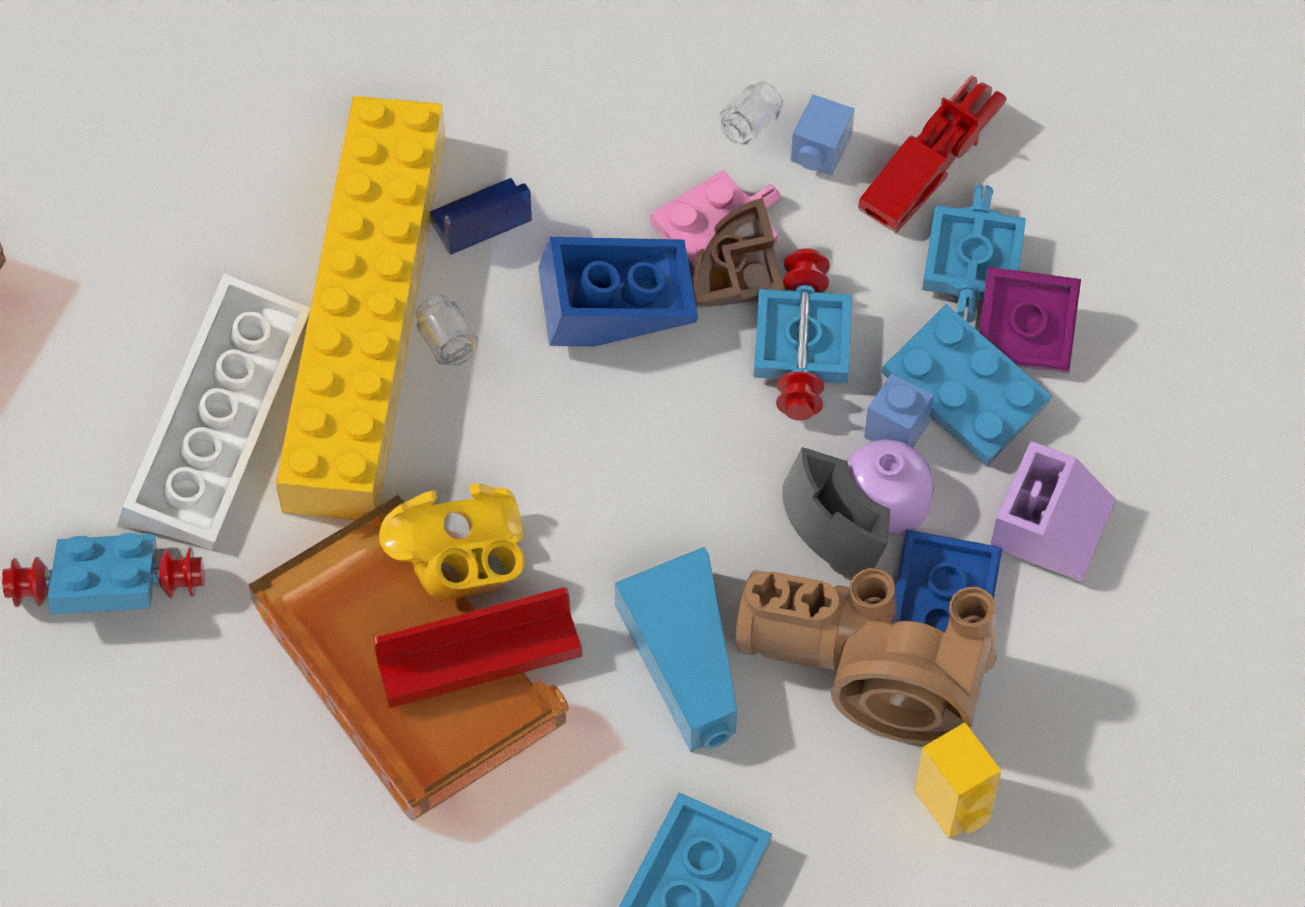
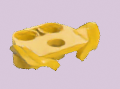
(417, 535)

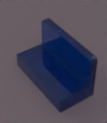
(482, 215)

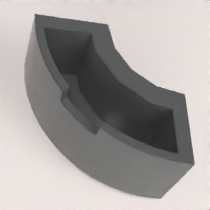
(834, 514)

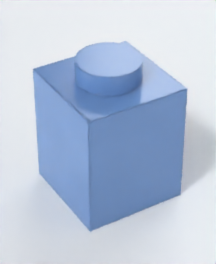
(822, 134)
(898, 412)

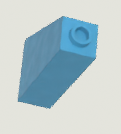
(682, 642)

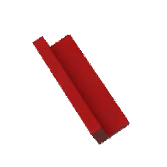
(476, 647)

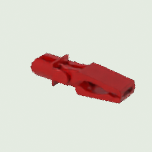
(922, 161)

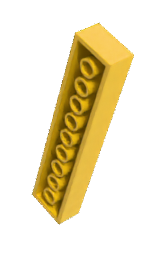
(362, 310)

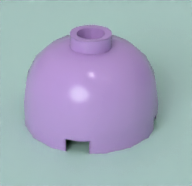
(896, 479)

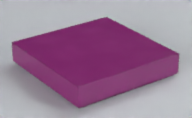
(1031, 317)

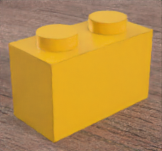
(957, 781)

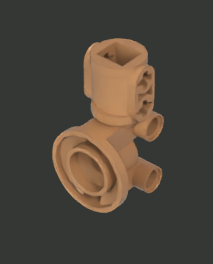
(890, 674)

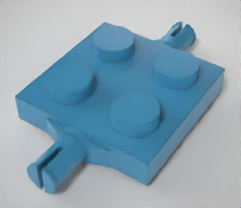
(968, 243)

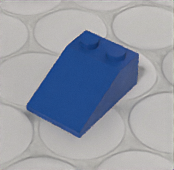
(614, 288)

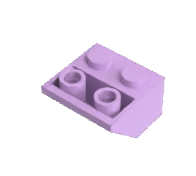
(1053, 512)

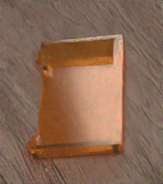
(325, 617)

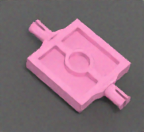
(701, 208)

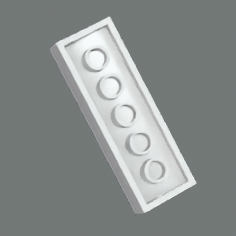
(214, 414)

